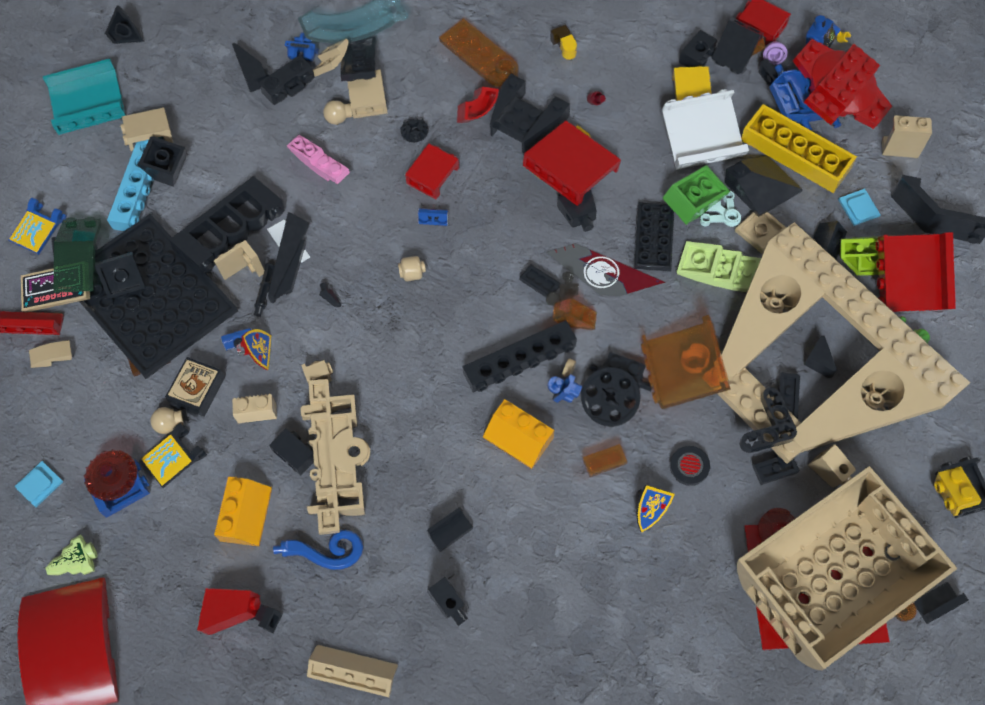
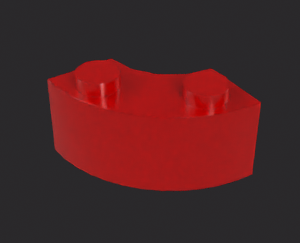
(480, 104)

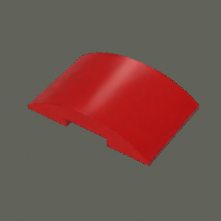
(67, 646)

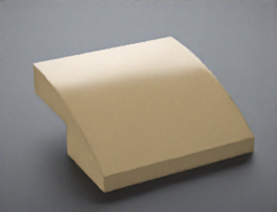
(331, 57)

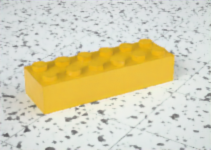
(798, 148)

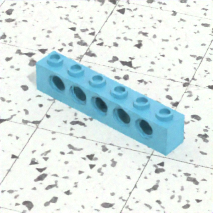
(131, 193)

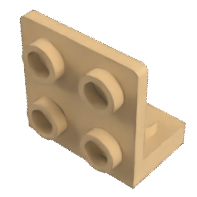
(238, 258)

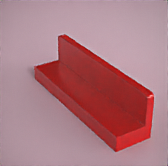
(31, 323)

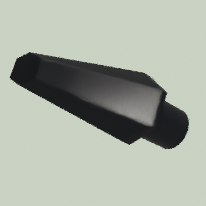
(329, 295)

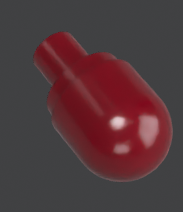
(595, 98)

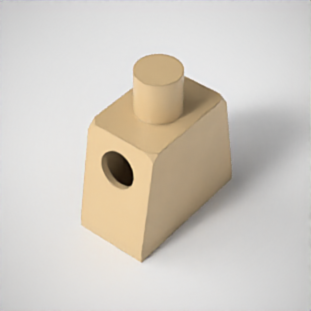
(833, 466)

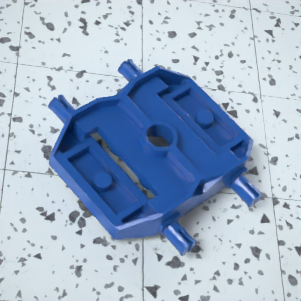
(786, 101)

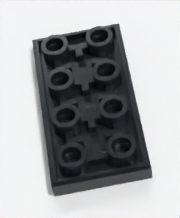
(654, 237)

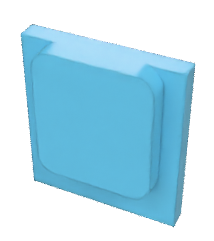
(859, 207)
(38, 484)

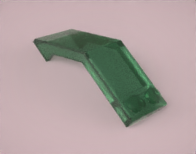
(75, 255)

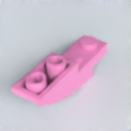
(317, 161)

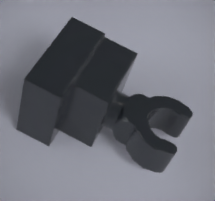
(268, 618)

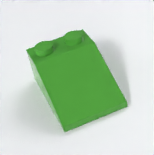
(695, 194)

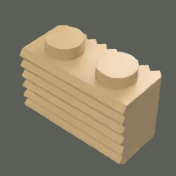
(254, 408)

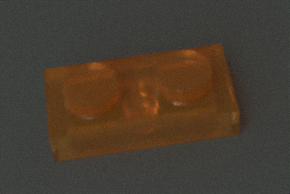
(604, 460)

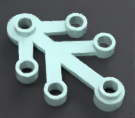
(724, 213)

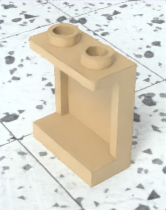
(367, 96)
(145, 124)
(907, 136)

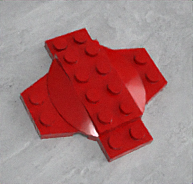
(842, 83)

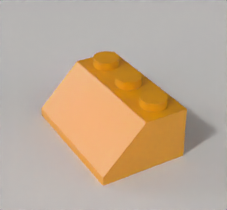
(518, 434)
(243, 512)

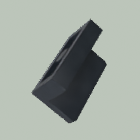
(829, 235)
(449, 529)
(938, 602)

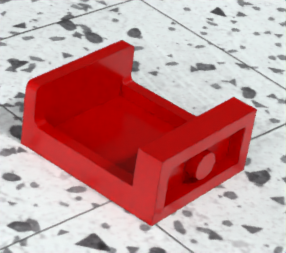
(765, 18)
(431, 170)

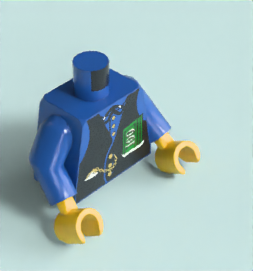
(825, 32)

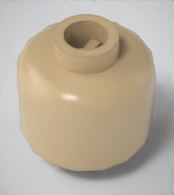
(411, 268)

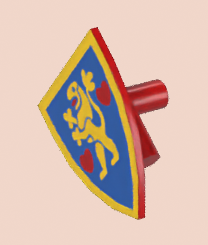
(257, 345)

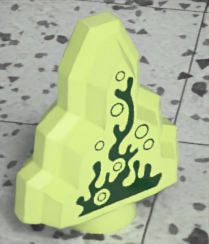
(74, 558)

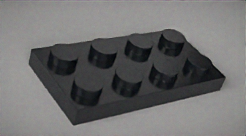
(359, 60)

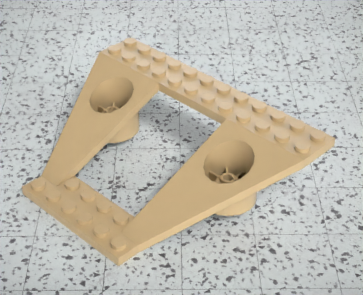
(902, 376)

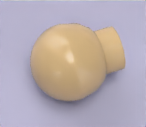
(336, 112)
(165, 419)

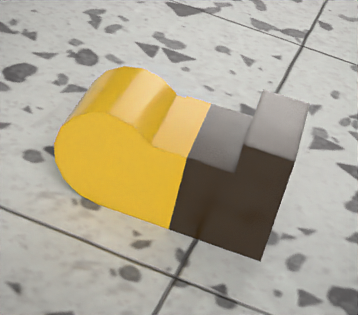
(565, 40)

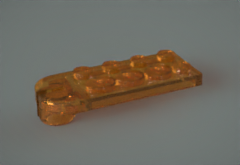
(479, 53)

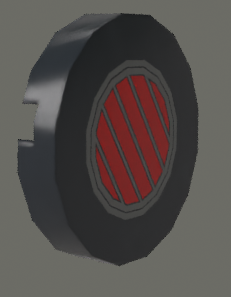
(690, 465)

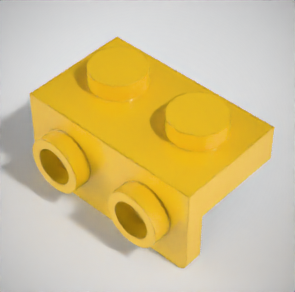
(956, 490)

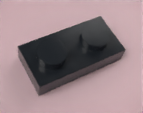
(774, 470)

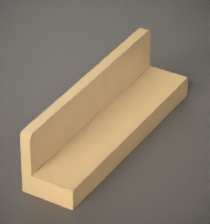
(352, 670)

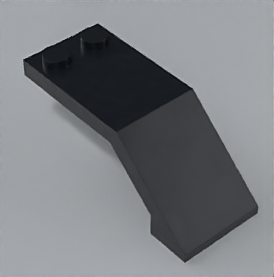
(931, 217)

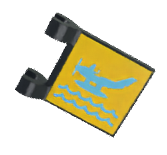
(171, 457)

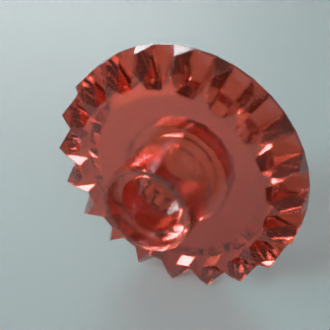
(118, 482)

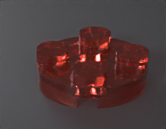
(771, 519)

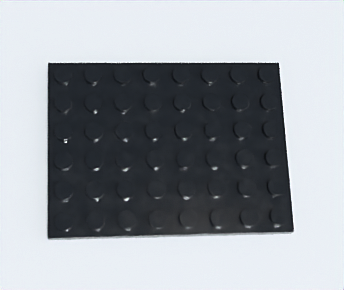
(170, 311)

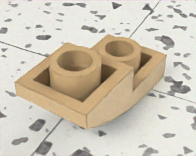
(45, 354)

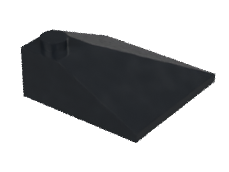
(760, 184)

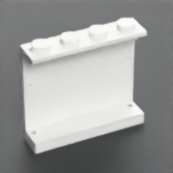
(703, 129)

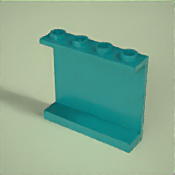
(84, 96)

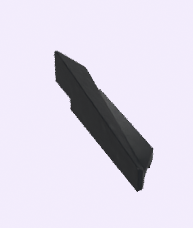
(288, 257)

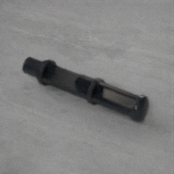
(264, 289)

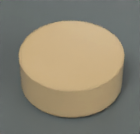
(569, 367)

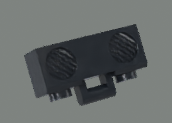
(287, 80)

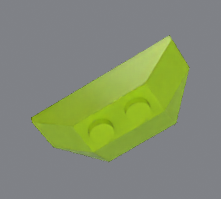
(860, 254)

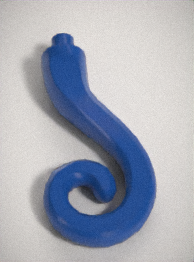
(296, 547)

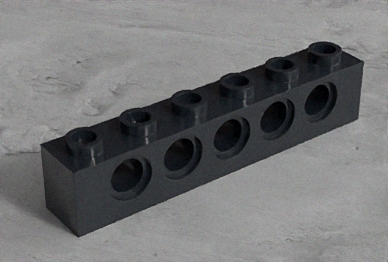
(560, 332)

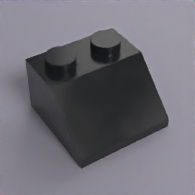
(162, 160)

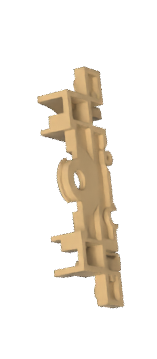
(330, 449)

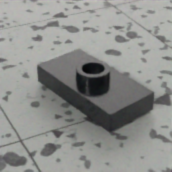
(539, 281)

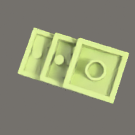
(717, 266)

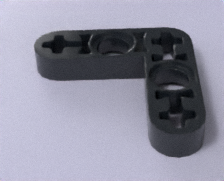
(777, 427)

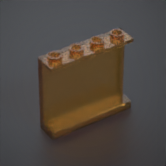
(685, 365)

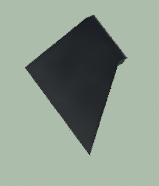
(122, 28)

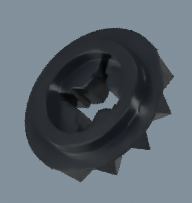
(414, 136)

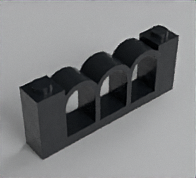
(203, 258)

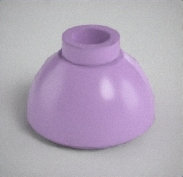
(775, 53)

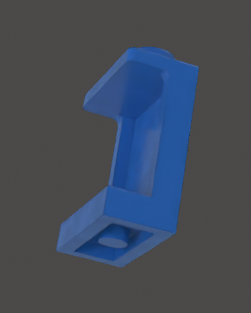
(137, 492)

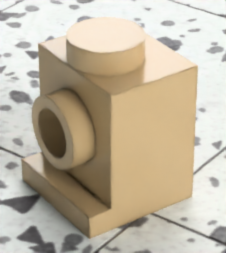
(317, 371)

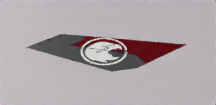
(602, 273)

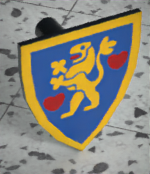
(652, 506)

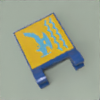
(35, 228)

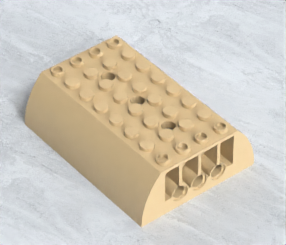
(833, 539)

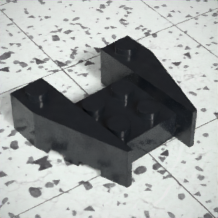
(523, 120)

